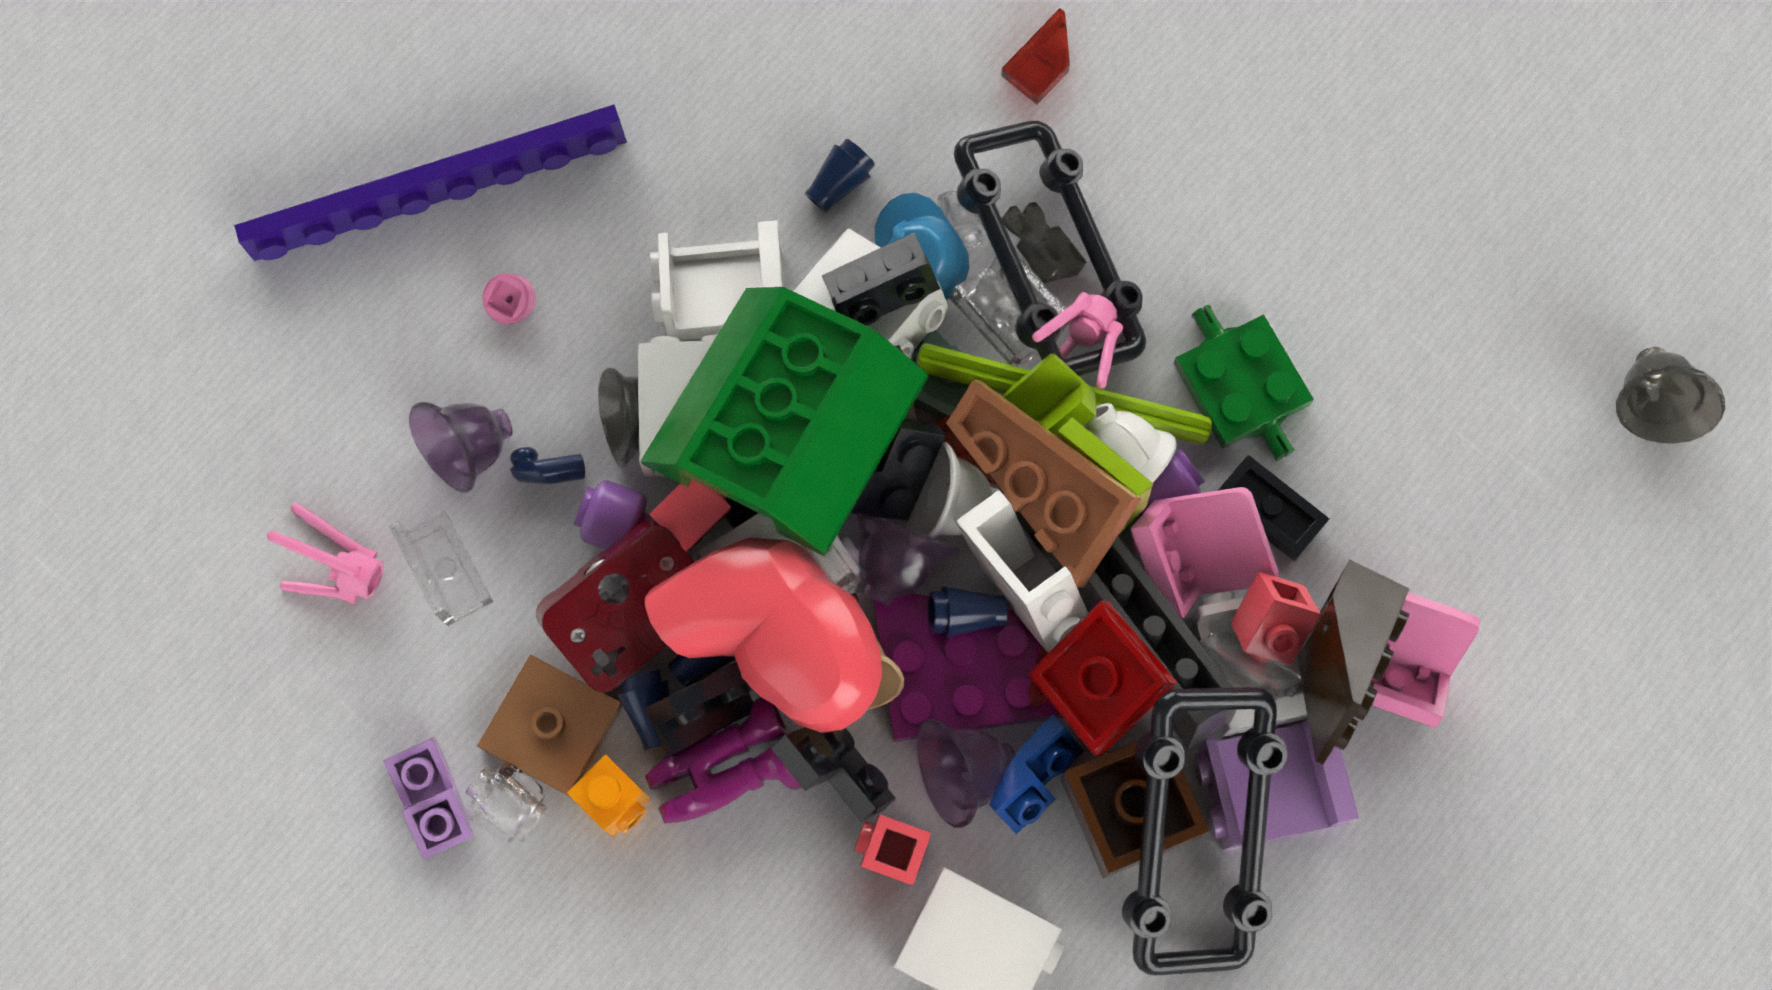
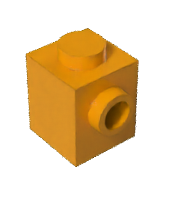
(610, 797)

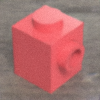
(691, 512)
(1274, 619)
(892, 848)

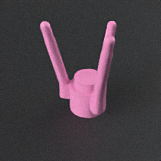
(1090, 322)
(354, 572)

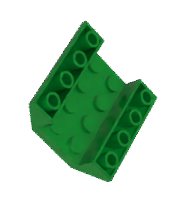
(789, 413)

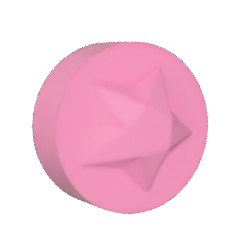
(509, 298)

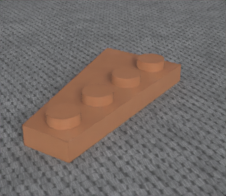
(1052, 485)

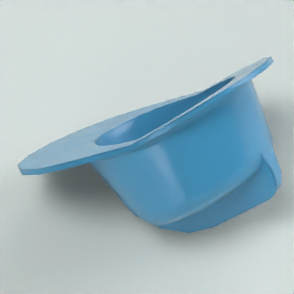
(937, 237)

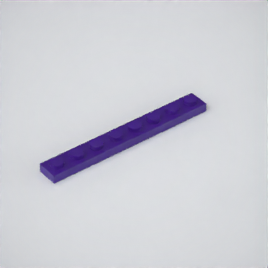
(431, 183)

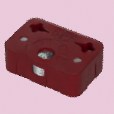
(618, 623)

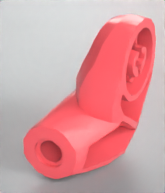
(784, 622)

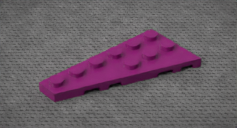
(959, 680)

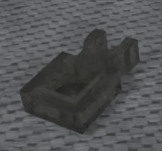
(1044, 248)

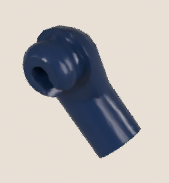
(545, 471)

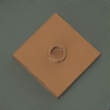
(550, 725)

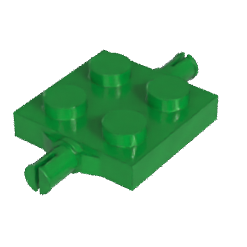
(1243, 381)

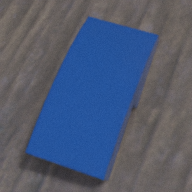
(1022, 791)

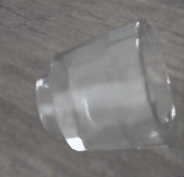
(964, 222)

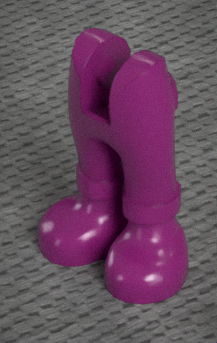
(724, 787)

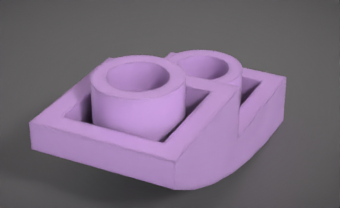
(429, 798)

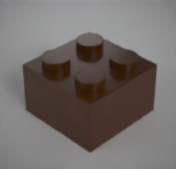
(1110, 809)

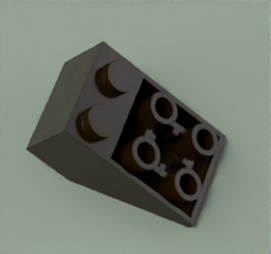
(1347, 652)

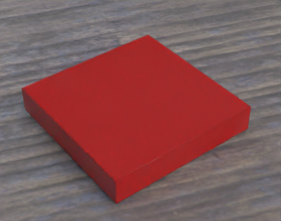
(1102, 678)

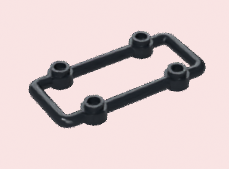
(1061, 175)
(1164, 758)

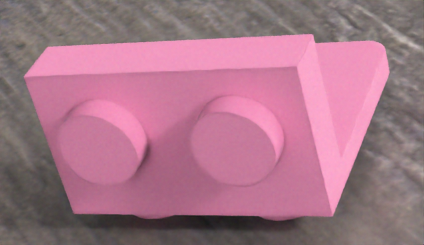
(1202, 545)
(1424, 660)

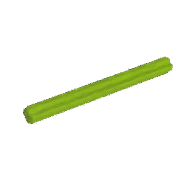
(1002, 376)

